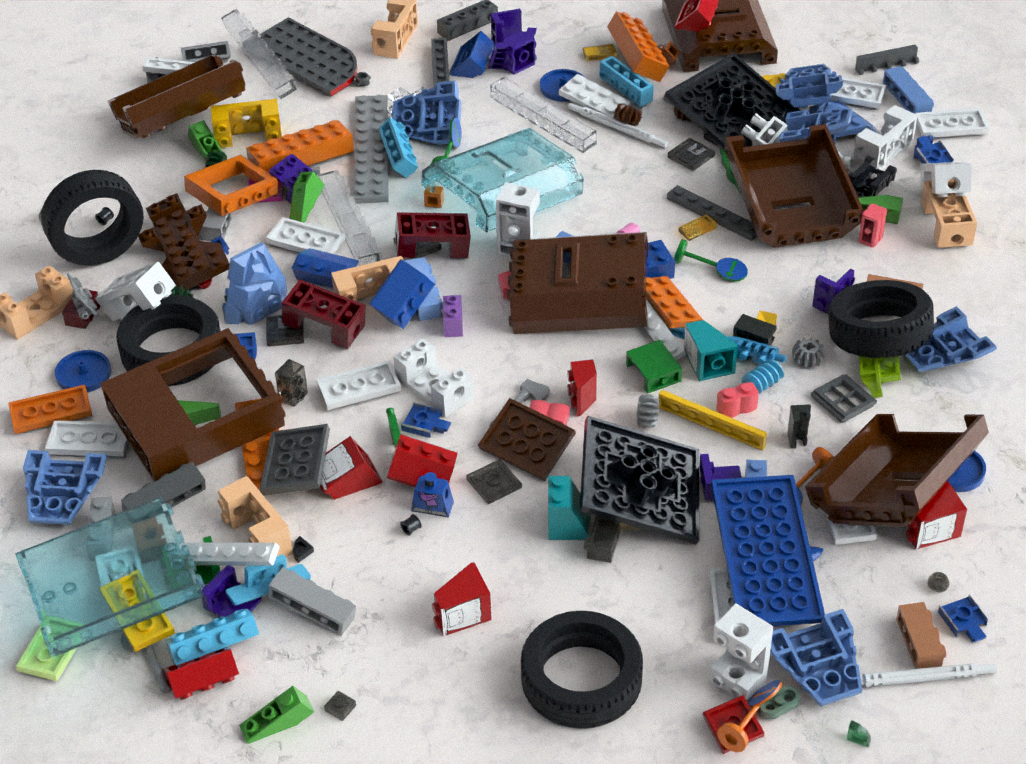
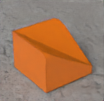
(434, 199)

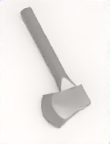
(533, 390)
(157, 670)

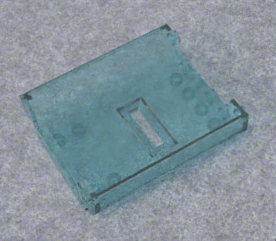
(529, 163)
(78, 575)

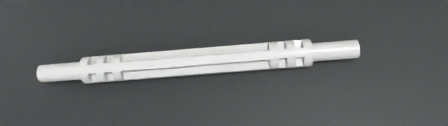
(618, 125)
(926, 674)

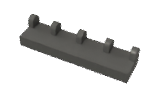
(886, 59)

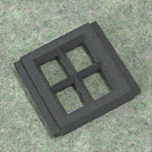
(855, 389)

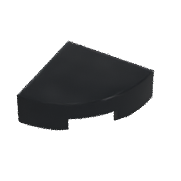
(302, 549)

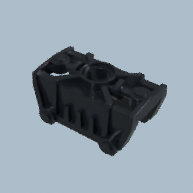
(861, 178)

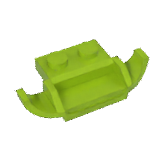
(878, 371)

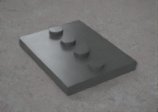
(295, 459)

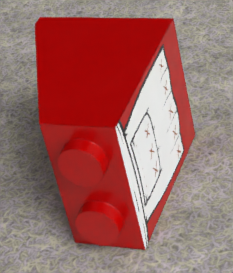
(348, 470)
(939, 519)
(462, 602)

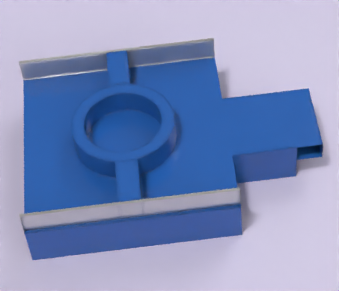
(932, 152)
(423, 419)
(964, 615)

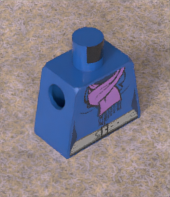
(432, 496)

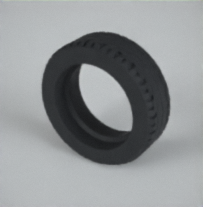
(77, 190)
(173, 312)
(881, 338)
(581, 708)

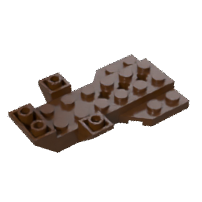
(177, 234)

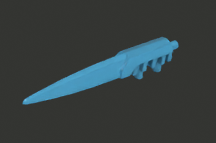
(746, 348)

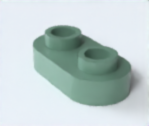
(779, 704)

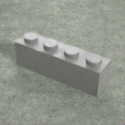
(312, 601)

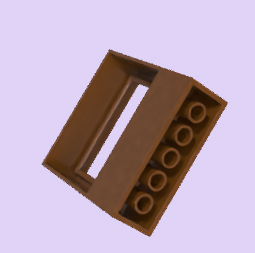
(160, 426)

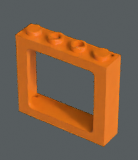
(199, 184)

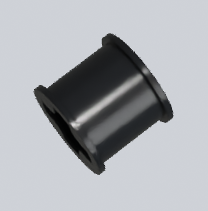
(104, 215)
(410, 524)

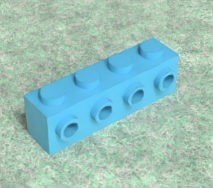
(626, 81)
(398, 147)
(211, 636)

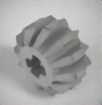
(808, 353)
(647, 410)

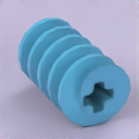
(764, 375)

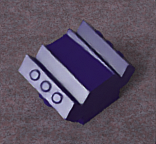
(515, 52)

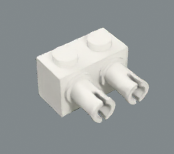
(769, 132)

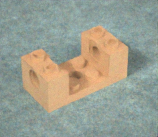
(392, 36)
(953, 216)
(352, 281)
(51, 300)
(243, 503)

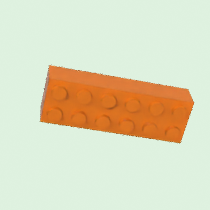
(638, 46)
(307, 145)

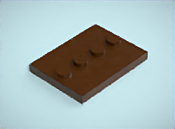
(526, 439)

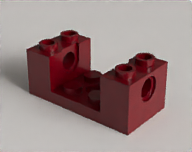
(417, 228)
(342, 314)

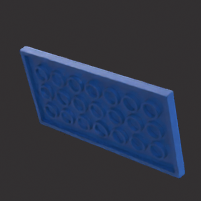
(767, 549)

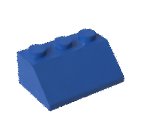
(472, 56)
(317, 266)
(401, 294)

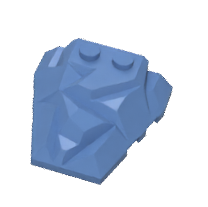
(809, 85)
(429, 112)
(799, 122)
(857, 122)
(254, 286)
(950, 343)
(59, 486)
(821, 658)

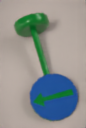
(455, 139)
(727, 268)

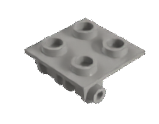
(82, 299)

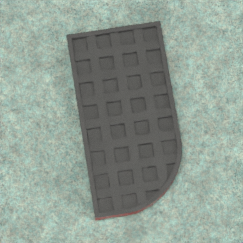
(312, 56)

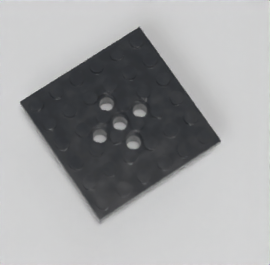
(727, 98)
(640, 480)

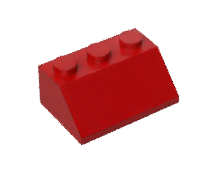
(696, 15)
(416, 458)
(201, 673)

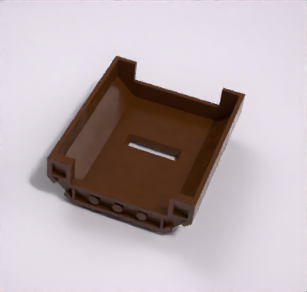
(726, 35)
(177, 95)
(790, 175)
(602, 290)
(872, 472)

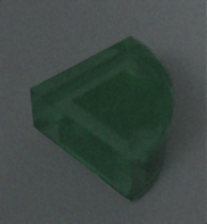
(858, 734)

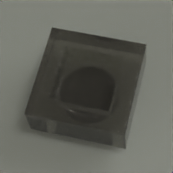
(340, 705)

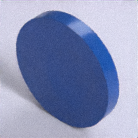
(553, 81)
(83, 368)
(970, 474)

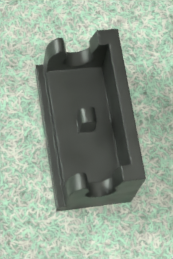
(754, 330)
(798, 424)

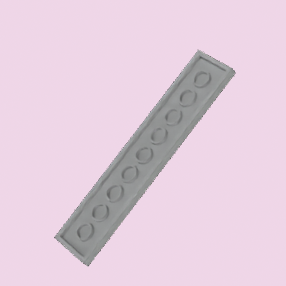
(369, 150)

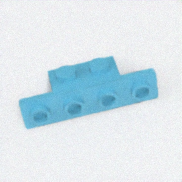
(258, 580)

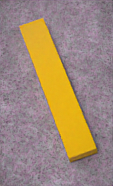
(712, 420)

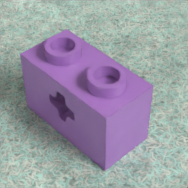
(452, 316)

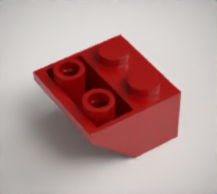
(582, 385)

